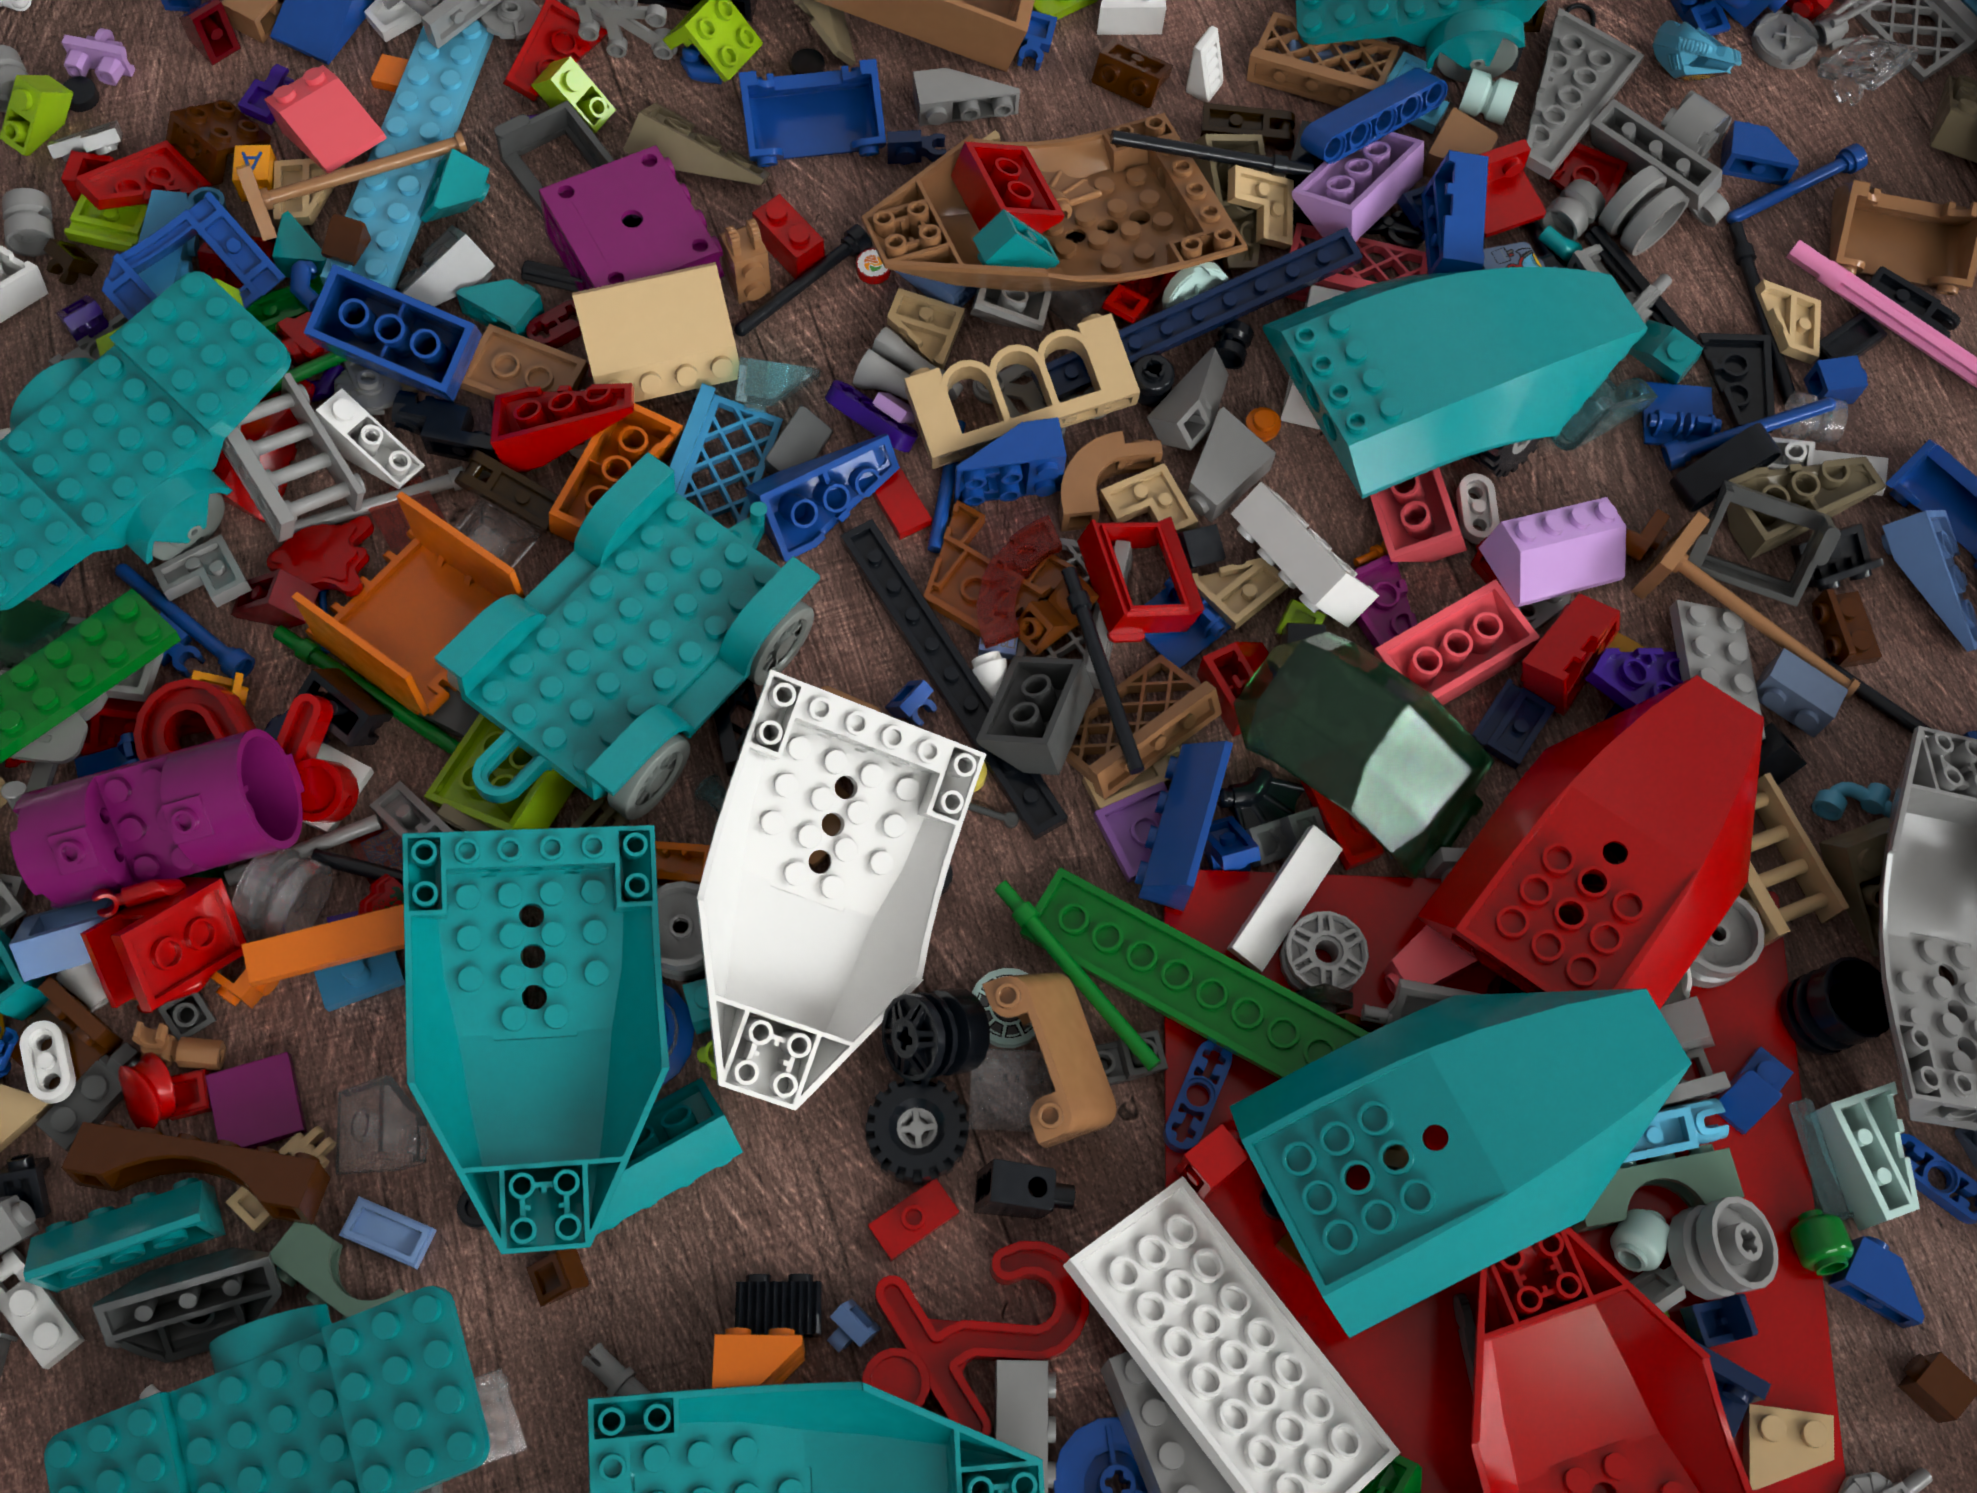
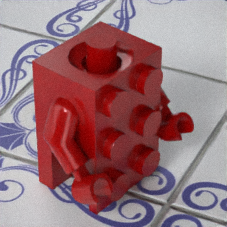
(164, 939)

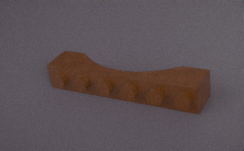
(117, 1157)

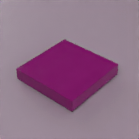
(256, 1102)

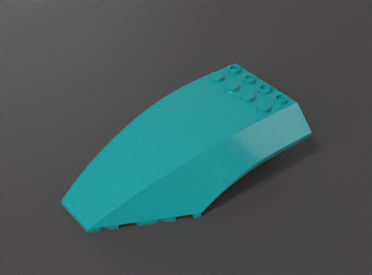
(1452, 363)

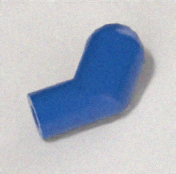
(696, 68)

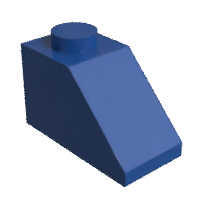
(1756, 155)
(1879, 1282)

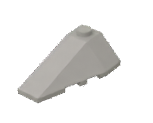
(447, 266)

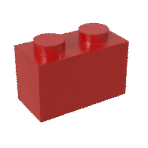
(788, 236)
(1212, 1161)

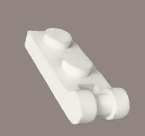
(36, 1314)

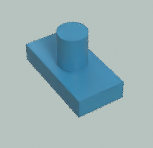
(359, 980)

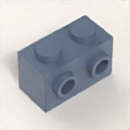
(1799, 693)

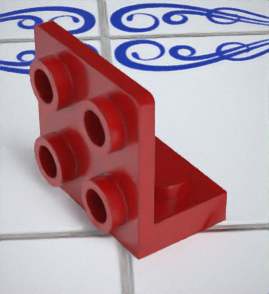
(1509, 193)

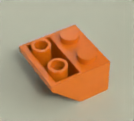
(755, 1359)

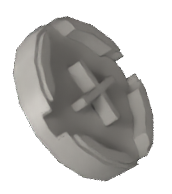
(1785, 40)

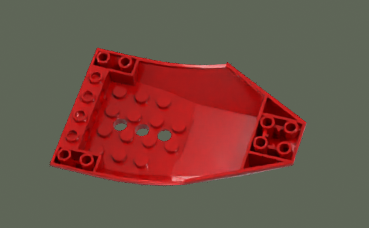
(1664, 783)
(1590, 1384)

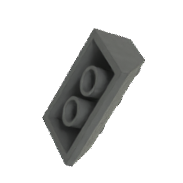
(1037, 713)

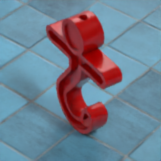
(328, 785)
(939, 1350)

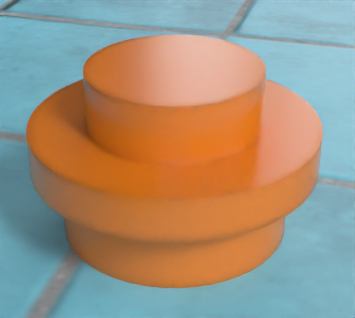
(1263, 423)

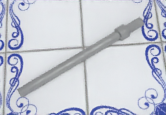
(346, 513)

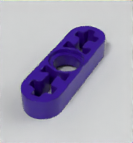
(861, 410)

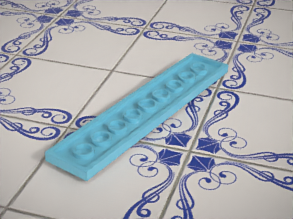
(422, 112)

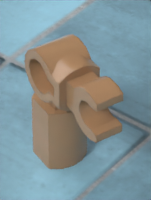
(186, 1052)

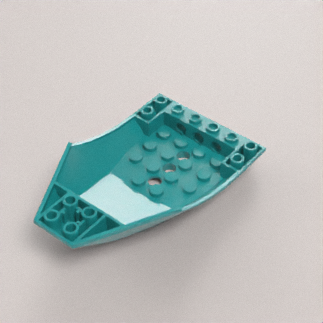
(548, 1097)
(1537, 1118)
(794, 1442)

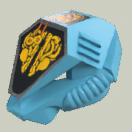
(1692, 52)

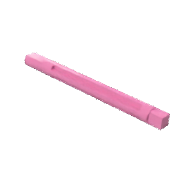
(1886, 311)

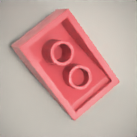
(324, 119)

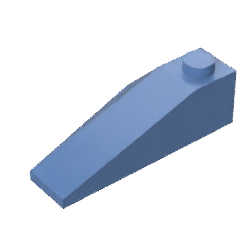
(1925, 552)

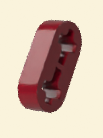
(556, 324)

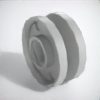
(1329, 933)

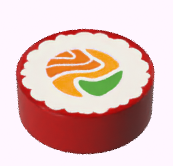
(870, 267)

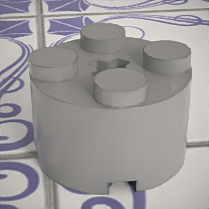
(1697, 123)

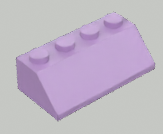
(1361, 186)
(1558, 551)

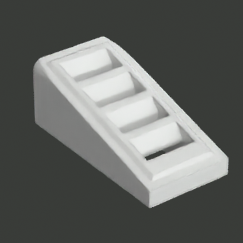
(1206, 67)

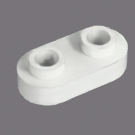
(1477, 511)
(45, 1065)

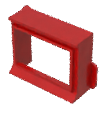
(1122, 618)

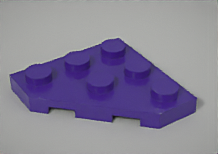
(1634, 675)

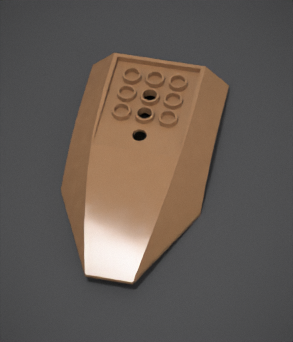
(930, 231)

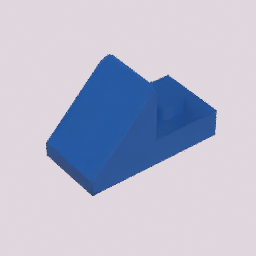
(1230, 846)
(1754, 1090)

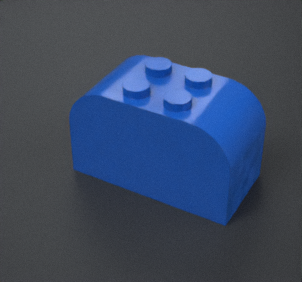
(393, 334)

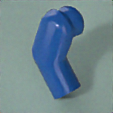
(300, 278)

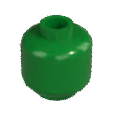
(1821, 1242)

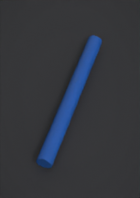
(943, 504)

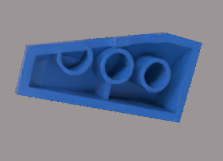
(819, 493)

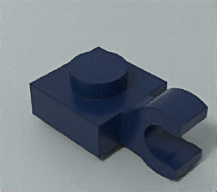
(910, 146)

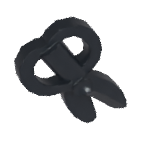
(1390, 227)

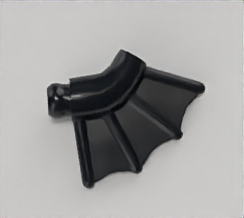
(1260, 799)

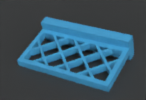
(697, 433)

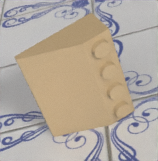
(659, 332)

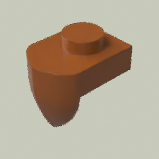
(1651, 536)

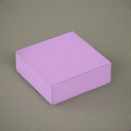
(894, 407)

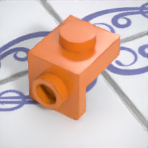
(241, 989)

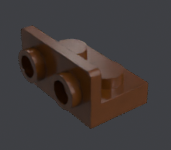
(1130, 72)
(1845, 628)

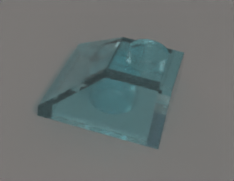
(770, 383)

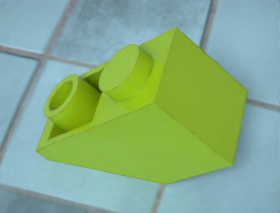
(567, 81)
(34, 112)

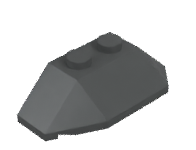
(189, 1304)

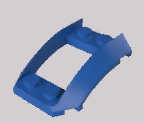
(219, 232)

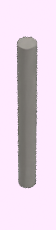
(321, 842)

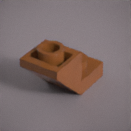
(1049, 619)

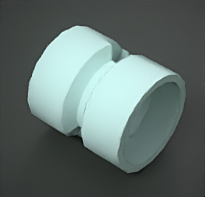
(1488, 96)

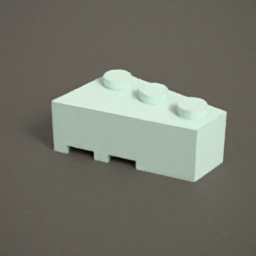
(1870, 1156)

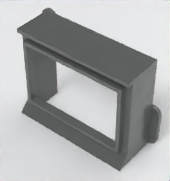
(525, 134)
(1816, 551)

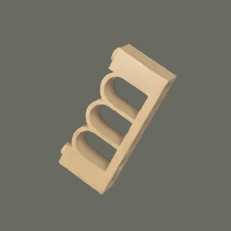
(1094, 341)

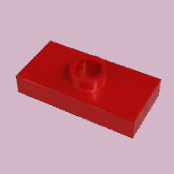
(913, 1219)

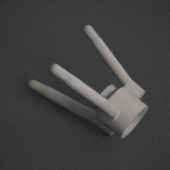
(1834, 25)

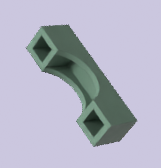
(1694, 1178)
(312, 1259)

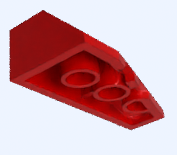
(540, 426)
(272, 460)

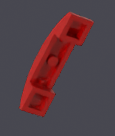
(1137, 297)

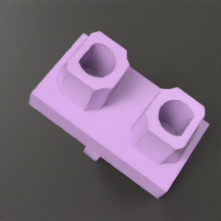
(97, 53)

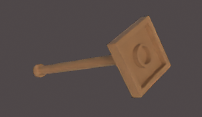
(263, 200)
(1674, 559)

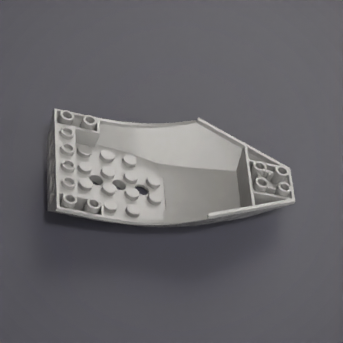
(1932, 923)

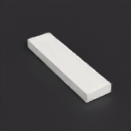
(1285, 899)

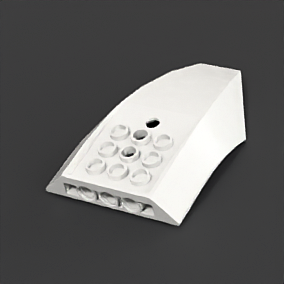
(808, 957)

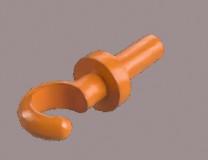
(1376, 551)

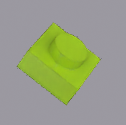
(1298, 613)

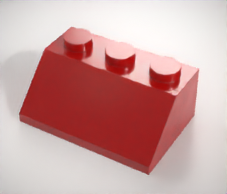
(1007, 179)

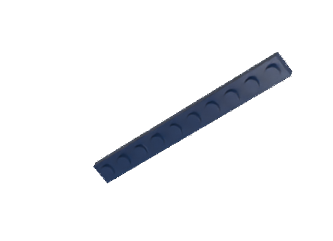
(1217, 306)

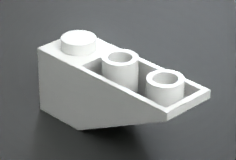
(366, 441)

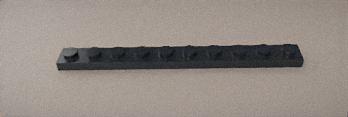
(947, 671)

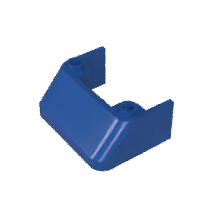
(1940, 482)

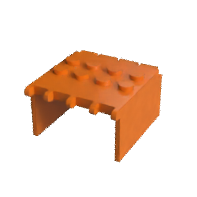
(413, 609)

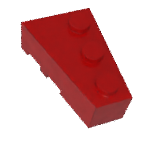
(1568, 650)

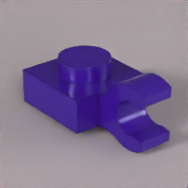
(253, 100)

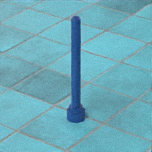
(1847, 161)
(1677, 453)
(229, 658)

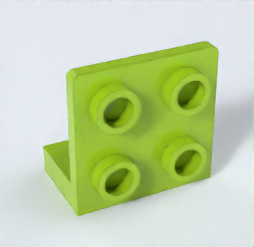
(718, 34)

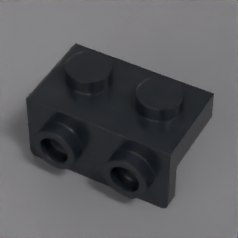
(1848, 559)

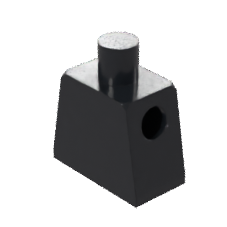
(1005, 1192)

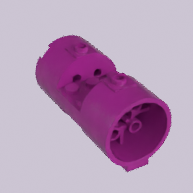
(158, 818)

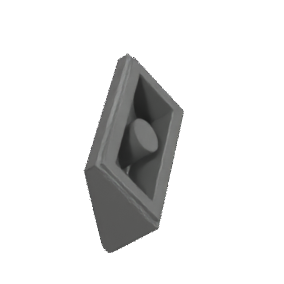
(799, 441)

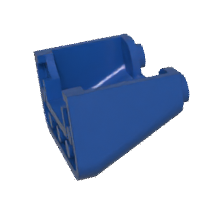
(813, 114)

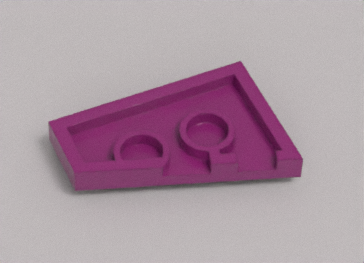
(1391, 610)

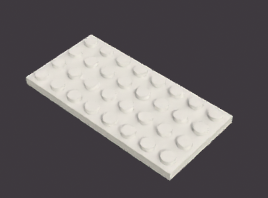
(1228, 1352)

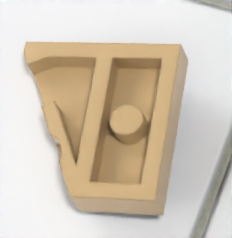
(1792, 319)

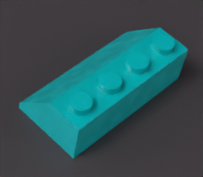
(677, 1145)
(124, 1236)

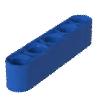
(1373, 115)

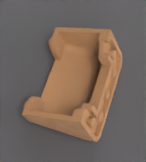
(1908, 236)
(1082, 1089)

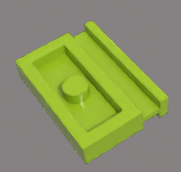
(106, 228)

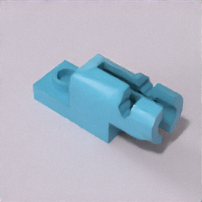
(1680, 1129)

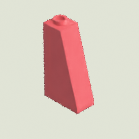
(1428, 960)

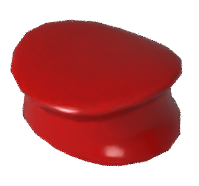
(147, 1091)

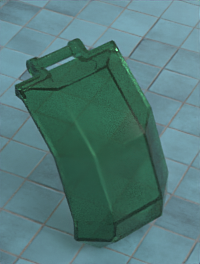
(1366, 743)

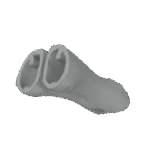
(890, 363)

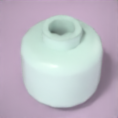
(1640, 1240)

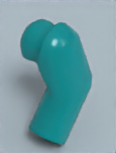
(1559, 244)

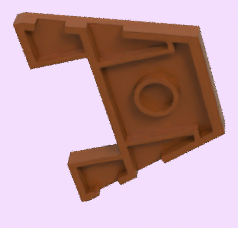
(959, 573)

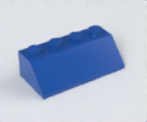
(1184, 823)

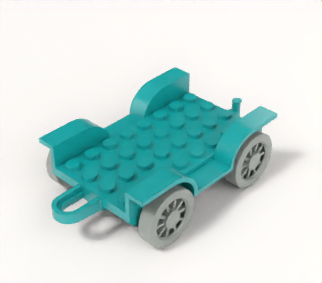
(629, 644)

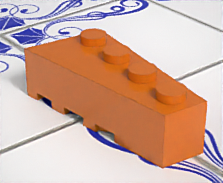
(607, 460)

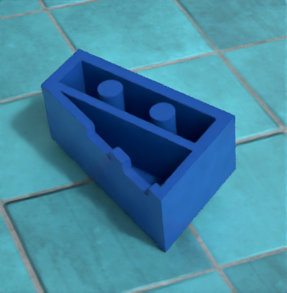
(1456, 213)

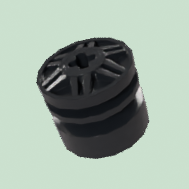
(1835, 1006)
(935, 1033)

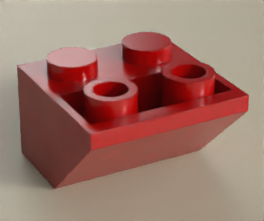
(1229, 672)

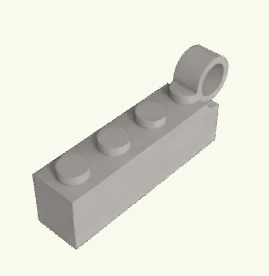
(1641, 144)
(1022, 1409)

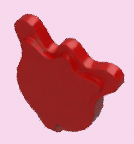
(326, 555)

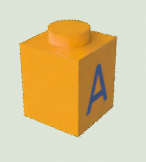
(262, 163)

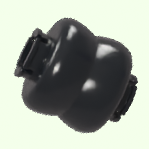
(1154, 378)

